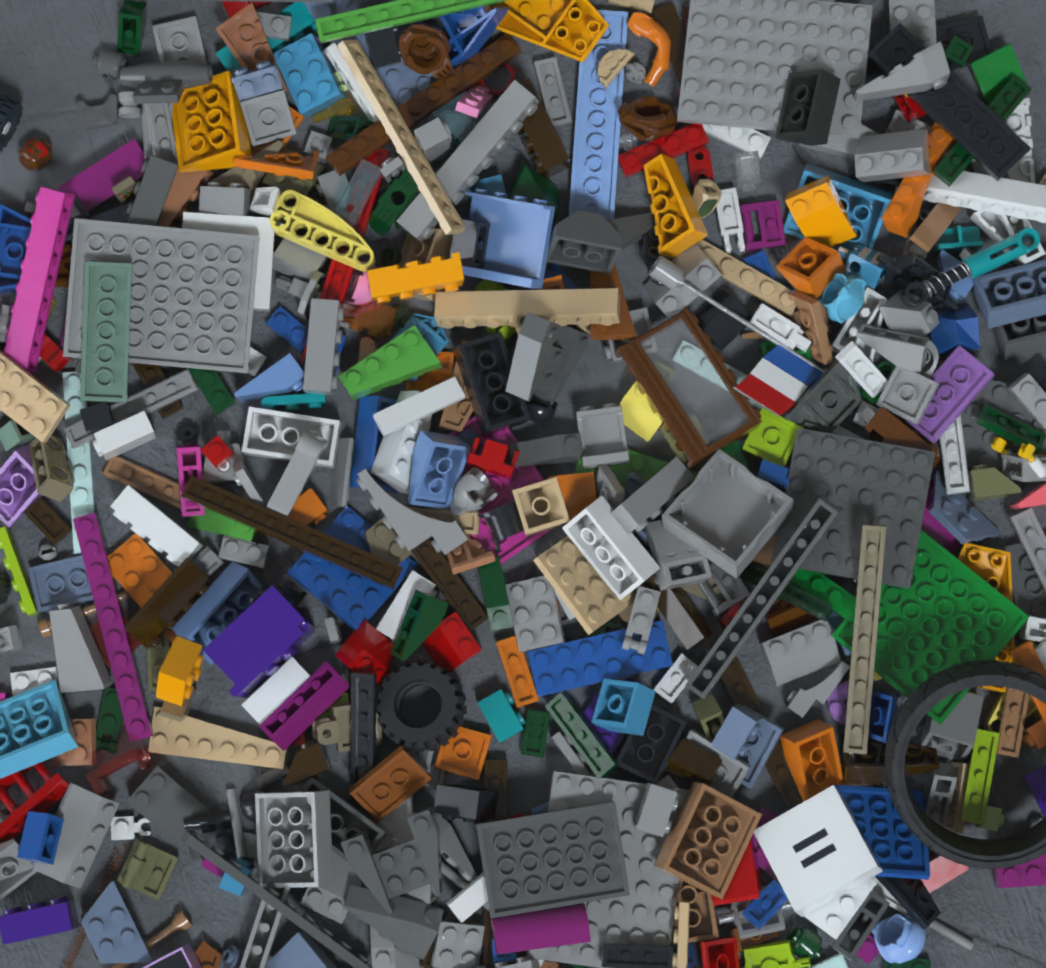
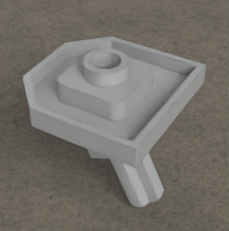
(303, 290)

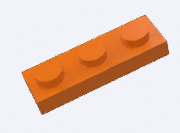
(517, 672)

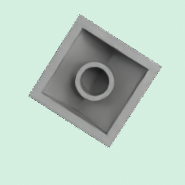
(297, 260)

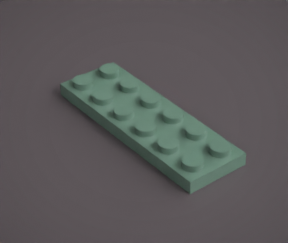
(106, 331)

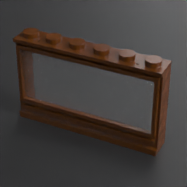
(689, 387)

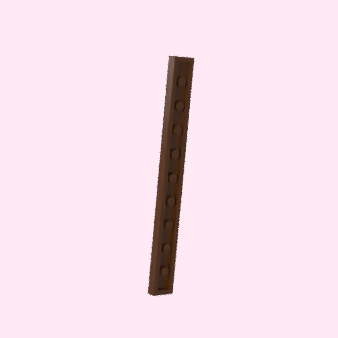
(426, 102)

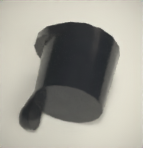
(503, 522)

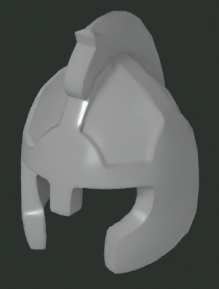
(471, 492)

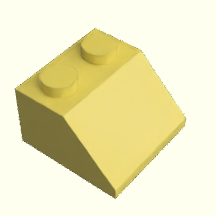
(638, 414)

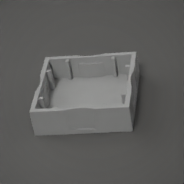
(727, 513)

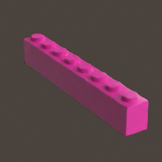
(38, 277)

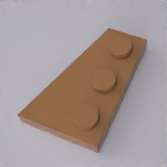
(816, 331)

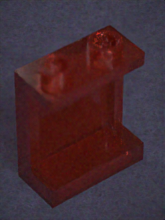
(97, 776)

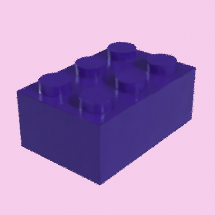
(38, 920)

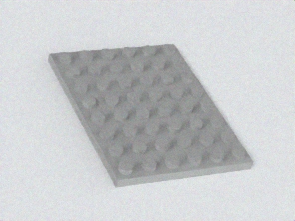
(746, 48)
(186, 297)
(649, 910)

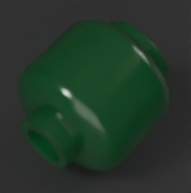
(805, 943)

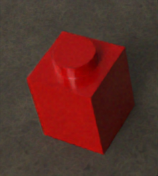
(217, 452)

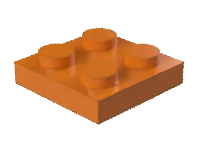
(464, 753)

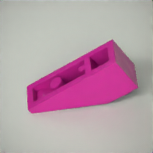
(189, 464)

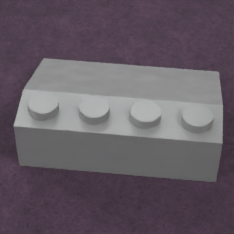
(294, 839)

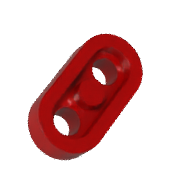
(699, 167)

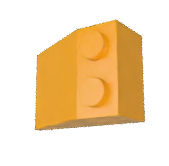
(820, 213)

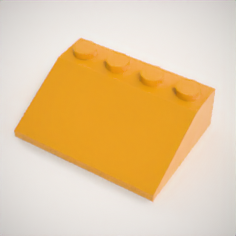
(210, 126)

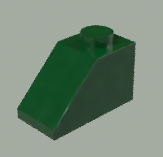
(131, 26)

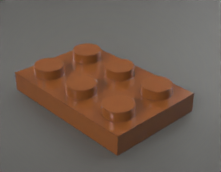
(390, 783)

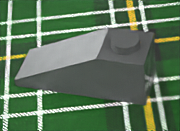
(548, 450)
(861, 925)

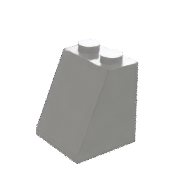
(957, 732)

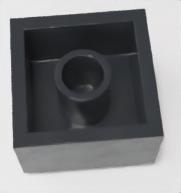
(465, 802)

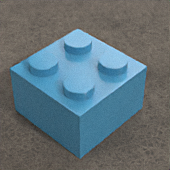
(623, 707)

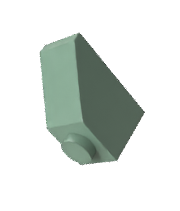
(14, 436)

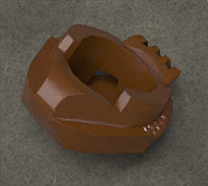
(426, 50)
(648, 118)

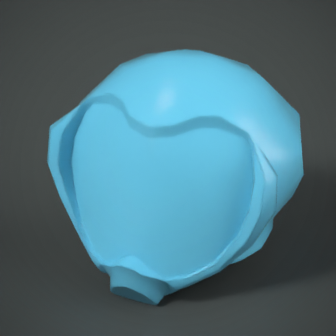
(843, 297)

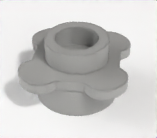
(635, 72)

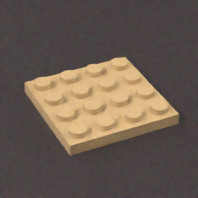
(581, 585)

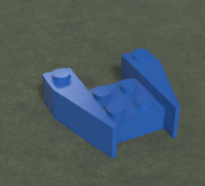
(470, 31)
(13, 237)

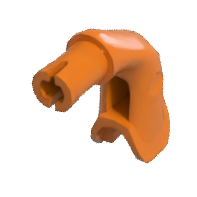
(646, 26)

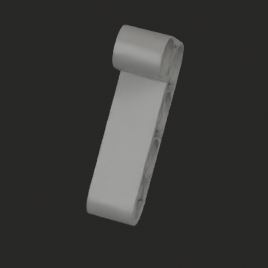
(297, 473)

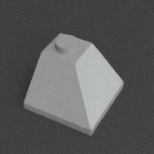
(909, 320)

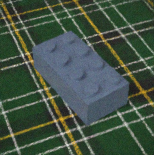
(1012, 294)

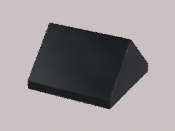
(718, 324)

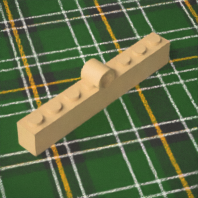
(511, 307)

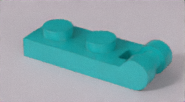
(292, 402)

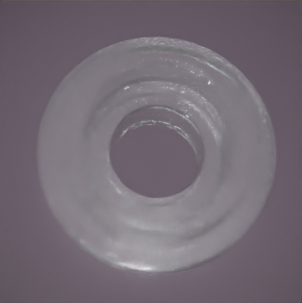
(627, 140)

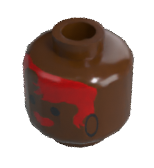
(35, 154)

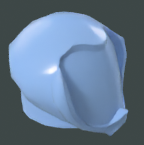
(899, 938)

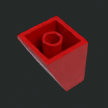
(746, 880)

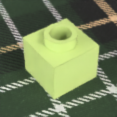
(993, 819)

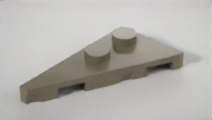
(248, 177)

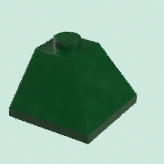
(536, 187)

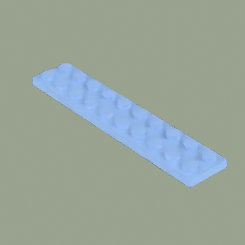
(598, 126)

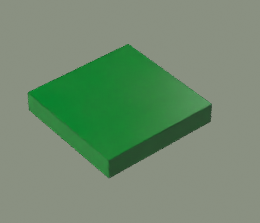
(995, 70)

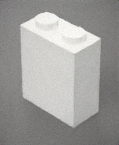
(123, 436)

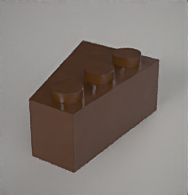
(891, 430)

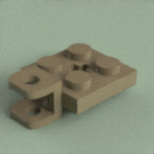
(338, 728)

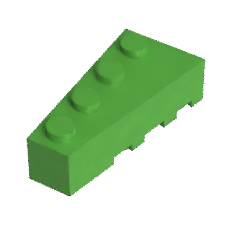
(395, 362)

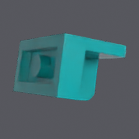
(957, 238)

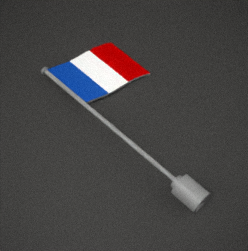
(777, 377)

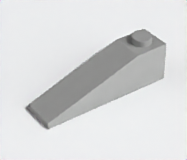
(924, 72)
(453, 850)
(387, 956)

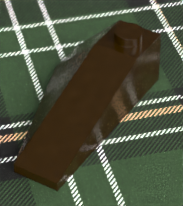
(870, 767)

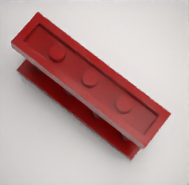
(37, 801)

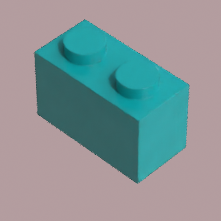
(501, 715)

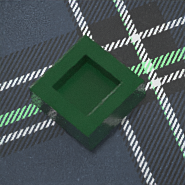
(958, 51)

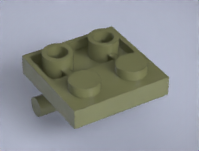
(147, 869)

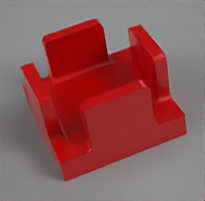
(493, 459)

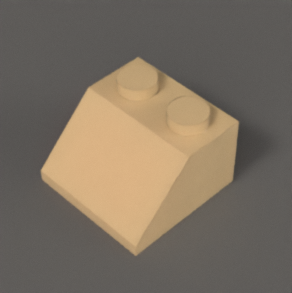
(541, 506)

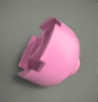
(359, 288)

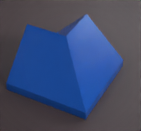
(955, 330)

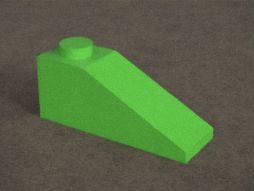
(221, 525)

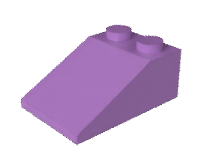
(17, 486)

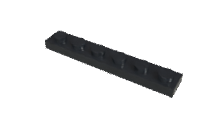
(362, 725)

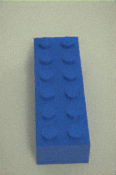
(596, 659)

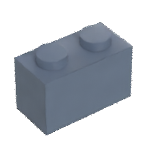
(736, 732)

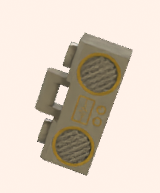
(51, 470)

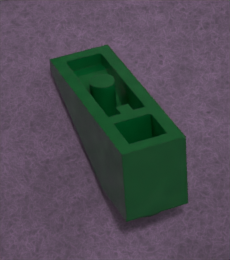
(495, 595)
(420, 620)

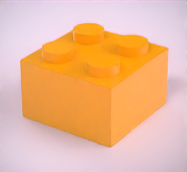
(179, 671)

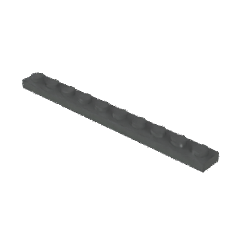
(270, 897)

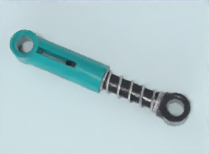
(973, 266)

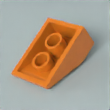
(812, 758)

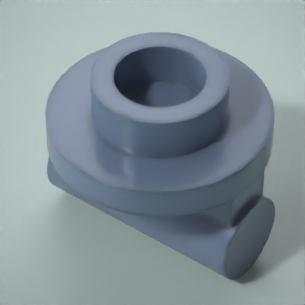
(233, 956)

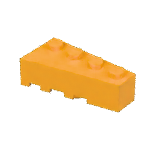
(673, 207)
(416, 278)

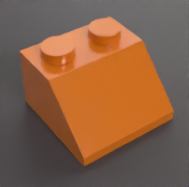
(811, 267)

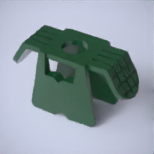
(387, 212)

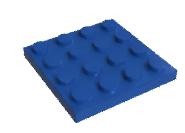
(342, 591)
(886, 833)

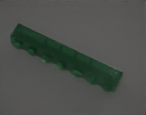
(792, 594)

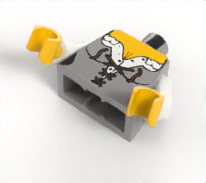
(1022, 466)

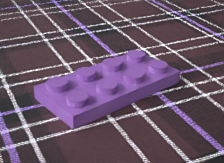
(959, 383)

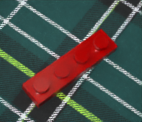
(671, 145)

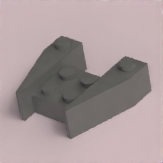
(544, 359)
(402, 865)

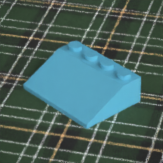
(34, 728)

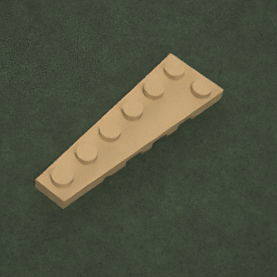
(212, 742)

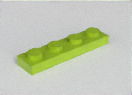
(20, 581)
(979, 777)

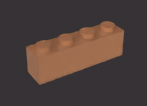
(183, 192)

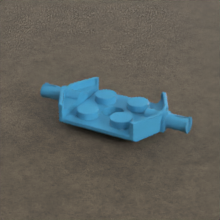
(433, 335)

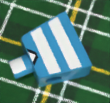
(863, 264)

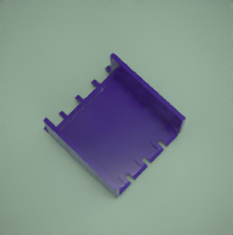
(259, 641)

